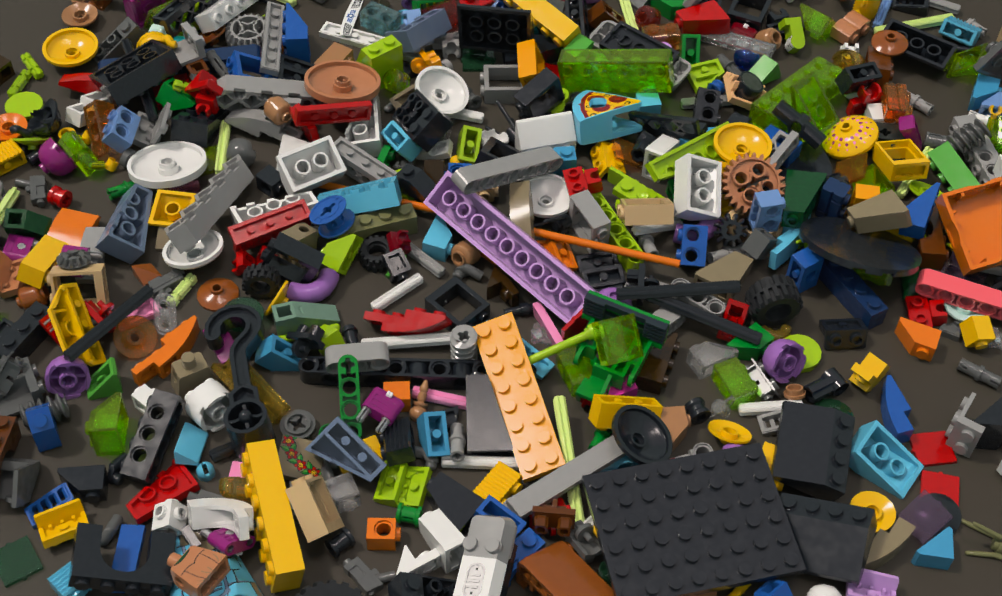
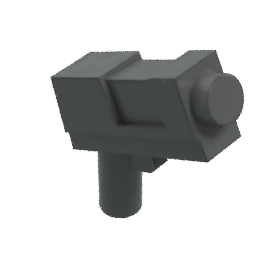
(37, 187)
(166, 282)
(367, 580)

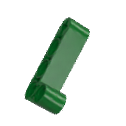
(353, 398)

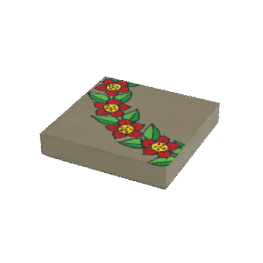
(296, 460)

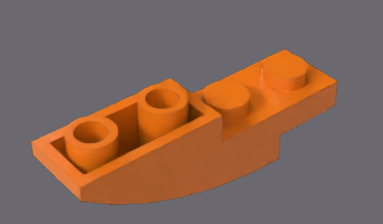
(173, 346)

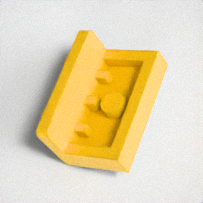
(603, 158)
(60, 522)

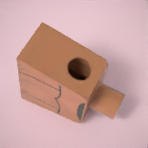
(198, 570)

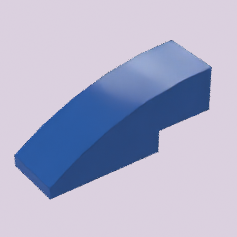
(895, 411)

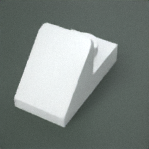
(422, 565)

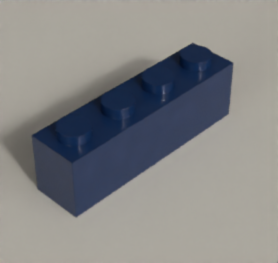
(853, 293)

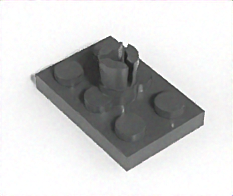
(991, 62)

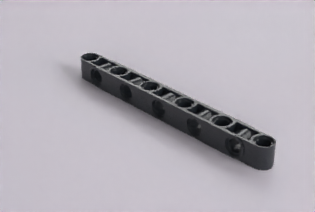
(415, 370)

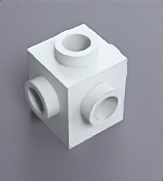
(169, 517)

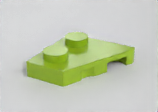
(704, 73)

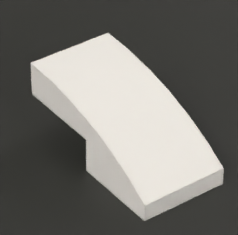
(441, 150)

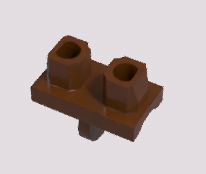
(554, 517)

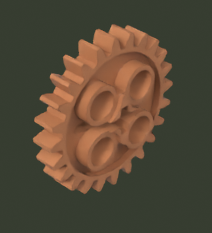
(744, 168)

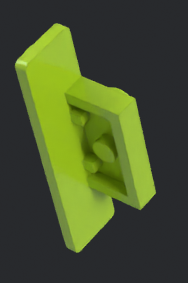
(628, 187)

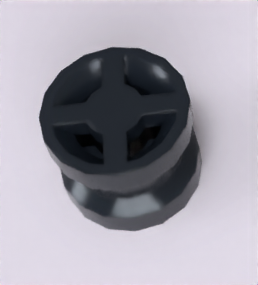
(697, 410)

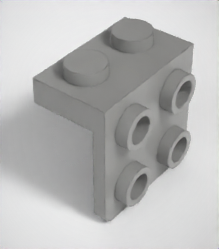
(191, 47)
(150, 132)
(965, 432)

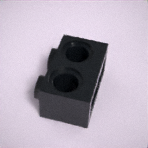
(705, 109)

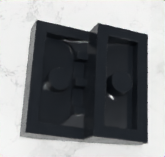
(293, 68)
(600, 269)

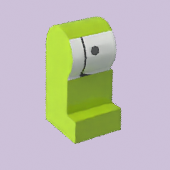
(793, 34)

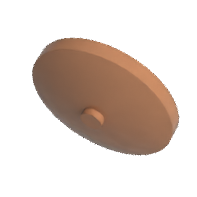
(342, 81)

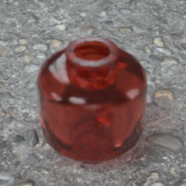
(647, 15)

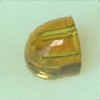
(233, 488)

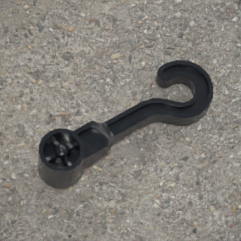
(247, 415)

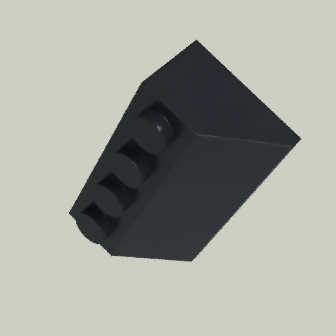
(925, 46)

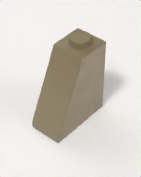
(879, 214)
(730, 267)

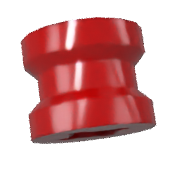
(59, 197)

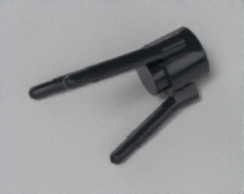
(511, 130)
(559, 223)

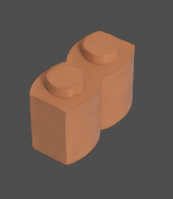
(850, 28)

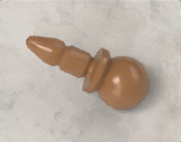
(419, 406)

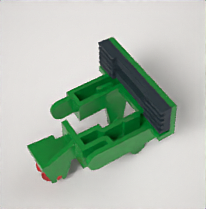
(652, 333)

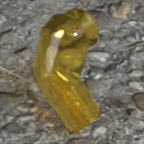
(781, 333)

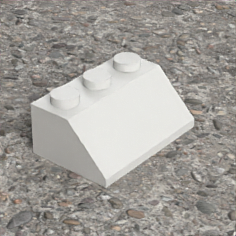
(545, 130)
(310, 166)
(697, 188)

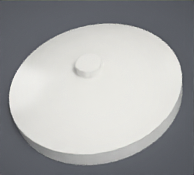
(167, 164)

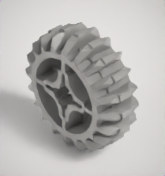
(245, 30)

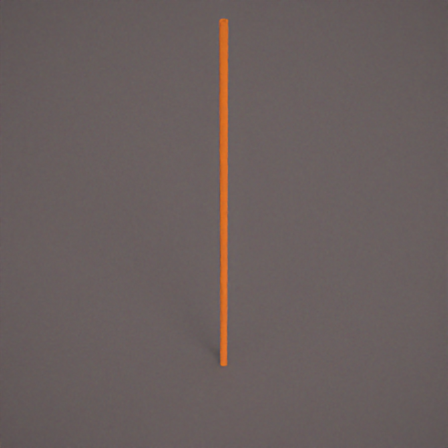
(560, 237)

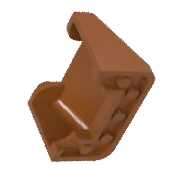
(560, 572)

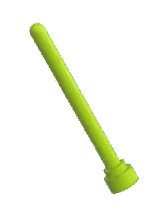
(587, 334)

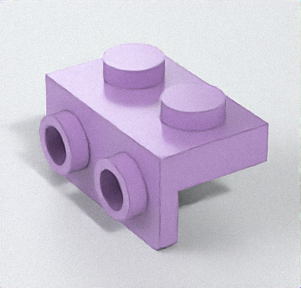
(873, 584)

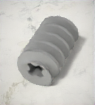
(463, 343)

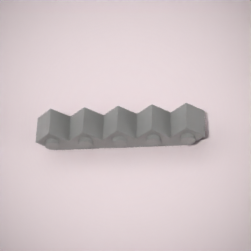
(255, 91)
(209, 205)

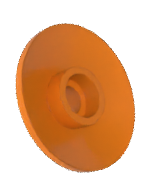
(8, 120)

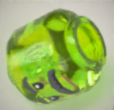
(396, 81)

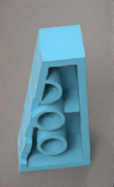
(369, 195)

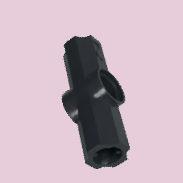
(792, 119)

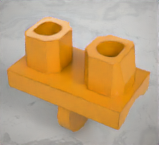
(427, 59)

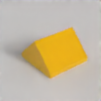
(168, 205)

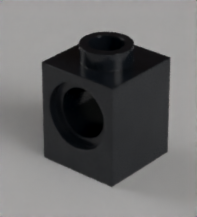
(269, 182)

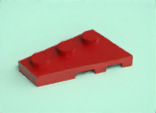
(171, 484)

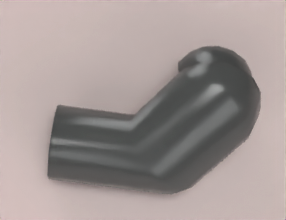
(326, 469)
(111, 529)

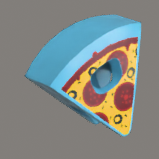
(596, 118)

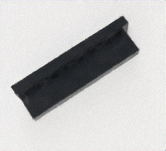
(175, 12)
(669, 125)

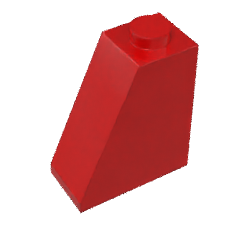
(703, 19)

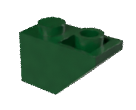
(26, 223)

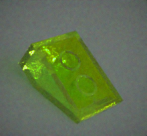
(811, 99)

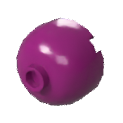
(54, 159)

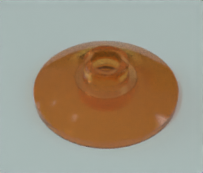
(143, 329)

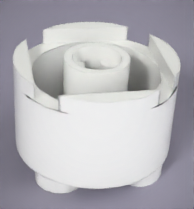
(207, 405)

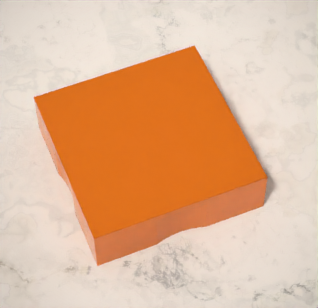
(974, 224)

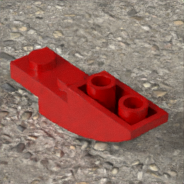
(412, 323)

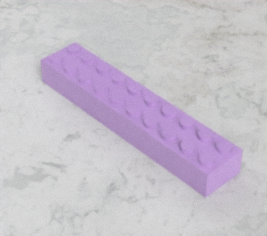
(510, 248)

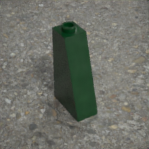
(801, 196)

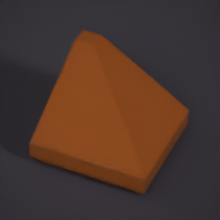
(145, 273)

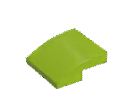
(403, 485)

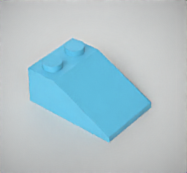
(883, 459)

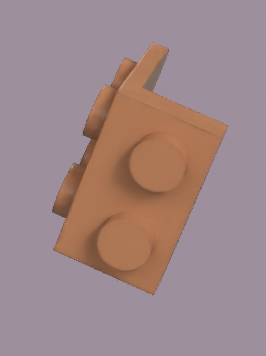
(8, 272)

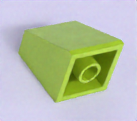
(383, 56)

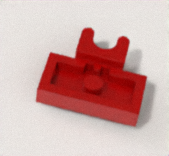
(865, 96)
(577, 181)
(926, 313)

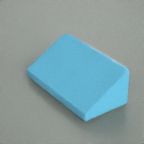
(190, 445)

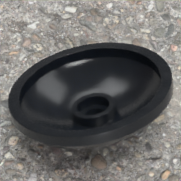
(641, 434)

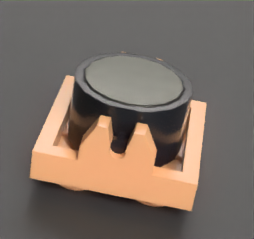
(743, 88)

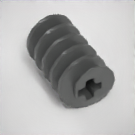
(969, 136)
(58, 407)

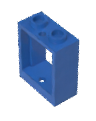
(242, 61)

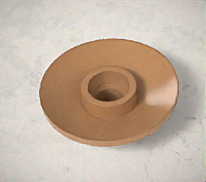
(79, 14)

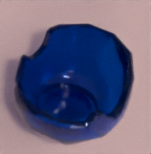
(745, 59)

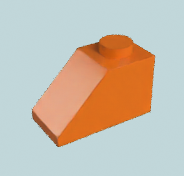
(918, 338)

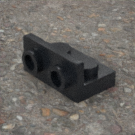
(843, 333)

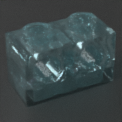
(379, 18)

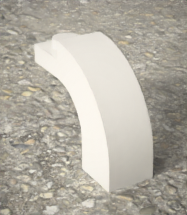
(221, 513)

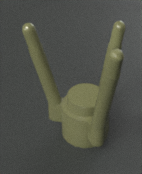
(996, 543)

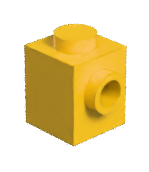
(977, 331)

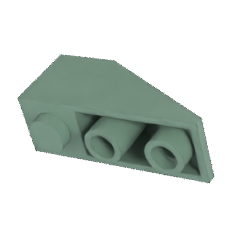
(291, 314)

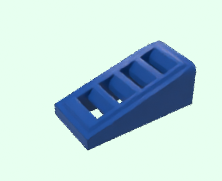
(53, 496)

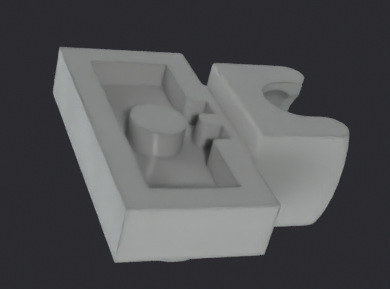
(448, 44)

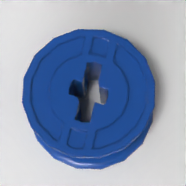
(332, 222)

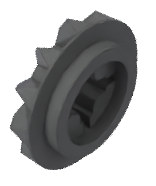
(73, 259)
(294, 418)

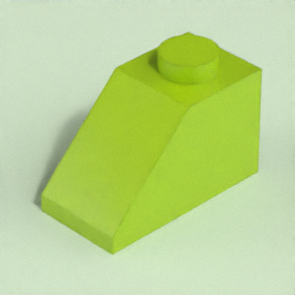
(468, 144)
(341, 253)

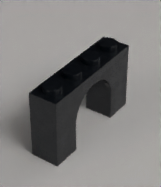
(91, 571)

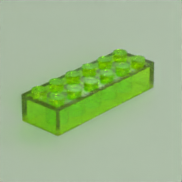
(617, 70)
(763, 106)

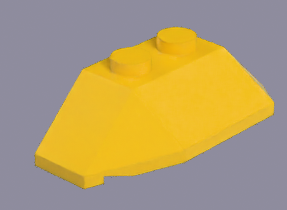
(73, 321)

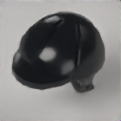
(43, 123)

